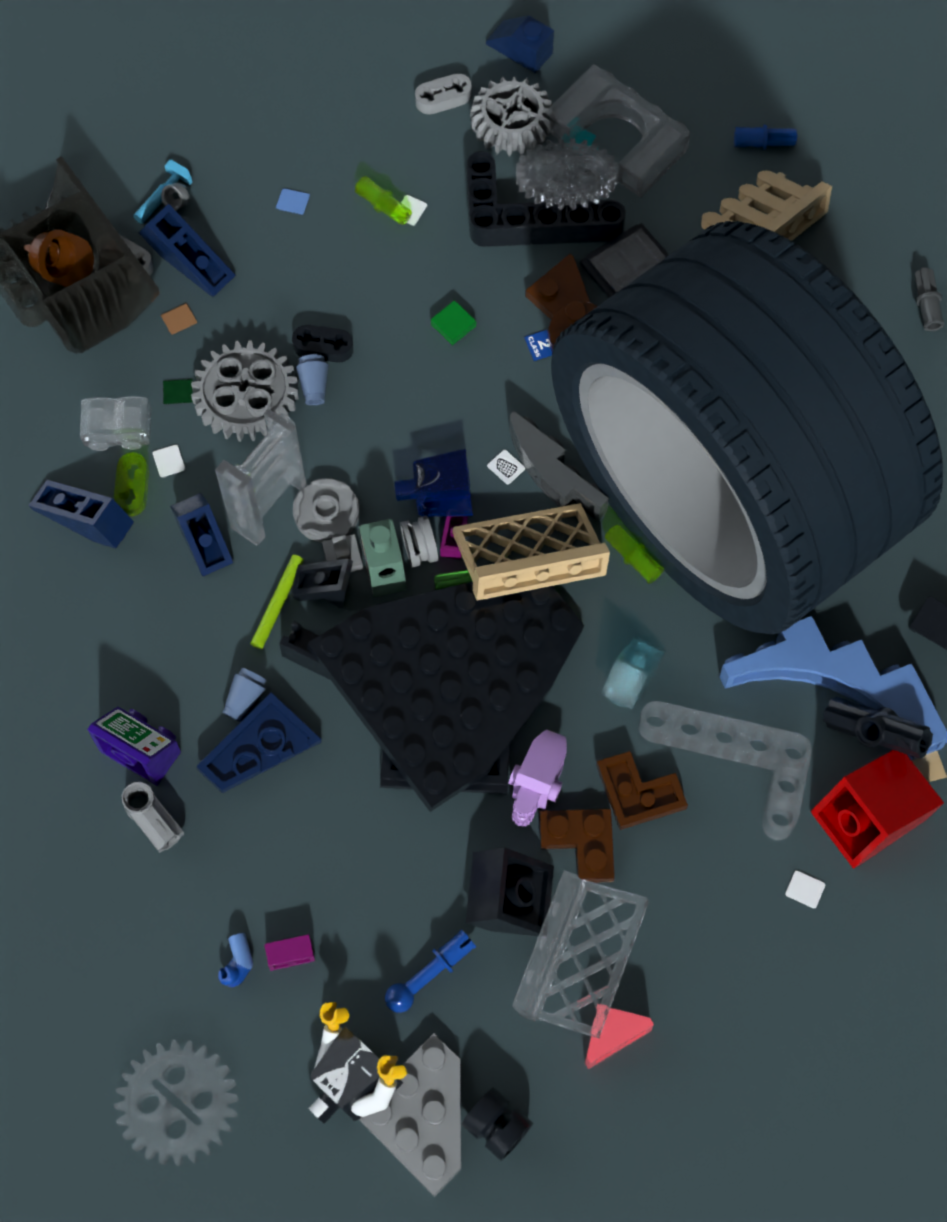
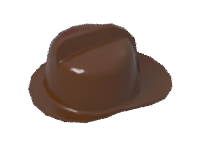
(60, 257)

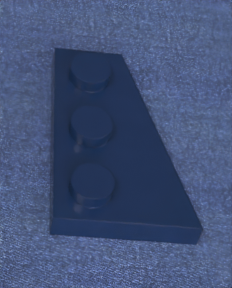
(257, 744)

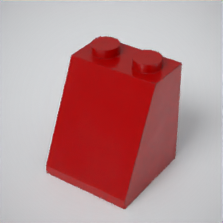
(876, 806)

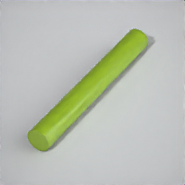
(276, 603)

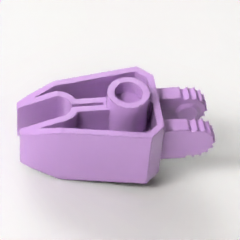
(538, 776)

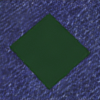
(177, 391)

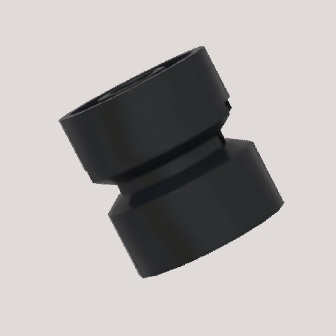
(485, 1116)

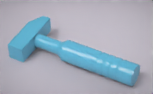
(150, 205)

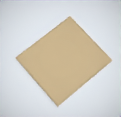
(931, 767)

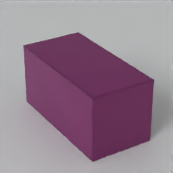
(448, 545)
(289, 952)

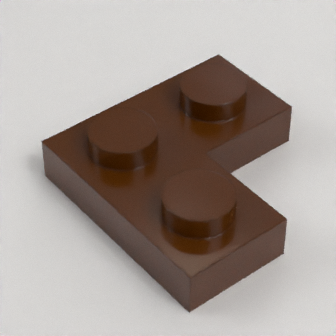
(638, 801)
(587, 832)

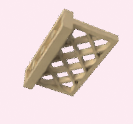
(537, 569)

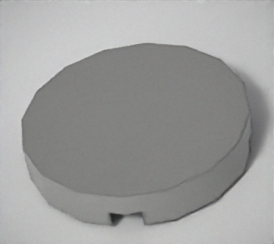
(326, 510)

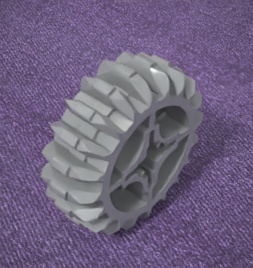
(511, 109)

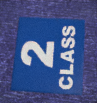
(539, 345)

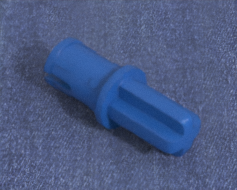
(764, 137)

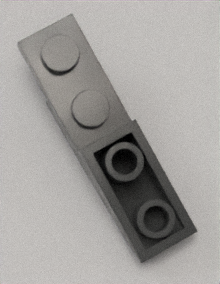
(544, 462)

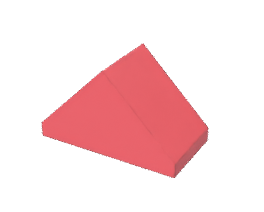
(618, 1032)

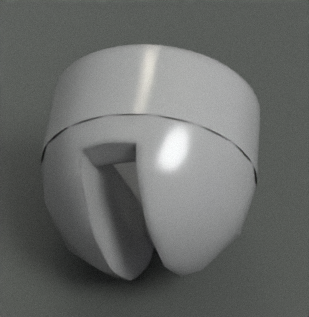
(168, 198)

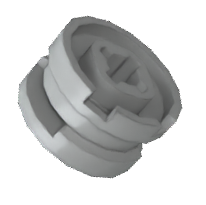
(423, 541)

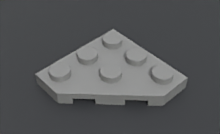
(425, 1116)

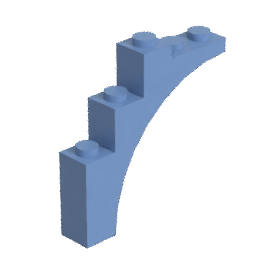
(846, 669)

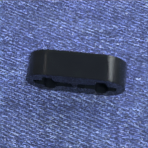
(323, 342)

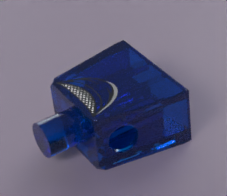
(439, 485)

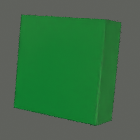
(453, 322)

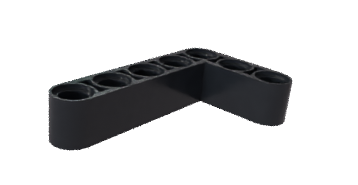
(531, 215)

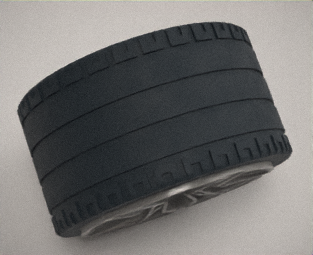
(749, 424)

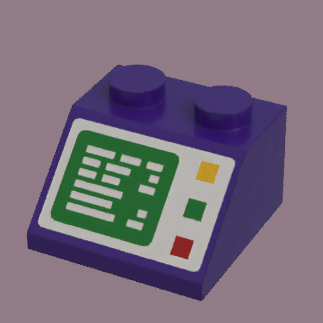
(135, 743)

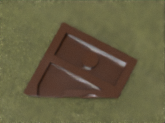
(558, 287)

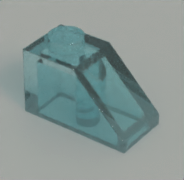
(632, 672)

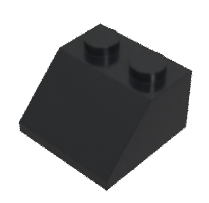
(509, 892)

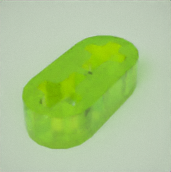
(138, 484)

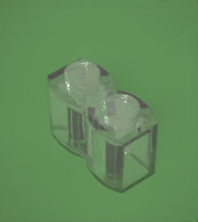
(115, 422)

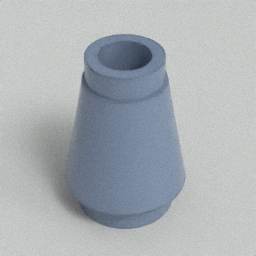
(313, 378)
(243, 694)

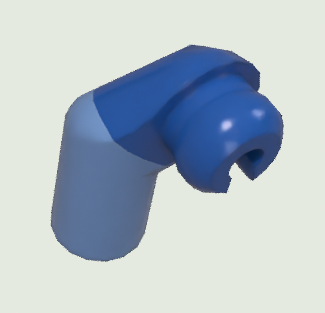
(240, 964)

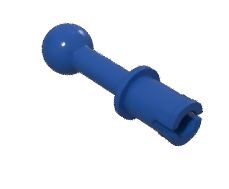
(400, 996)

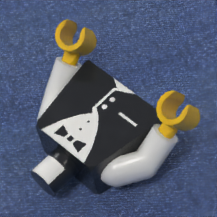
(350, 1071)

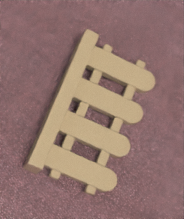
(786, 217)

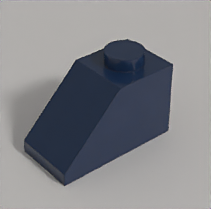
(523, 41)
(202, 534)

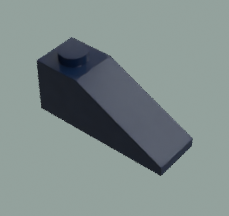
(186, 251)
(83, 512)

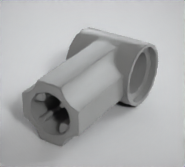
(152, 818)

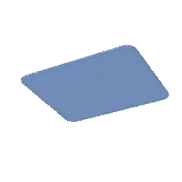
(292, 201)

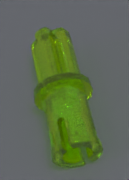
(383, 200)
(634, 553)

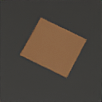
(179, 319)

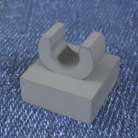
(343, 548)

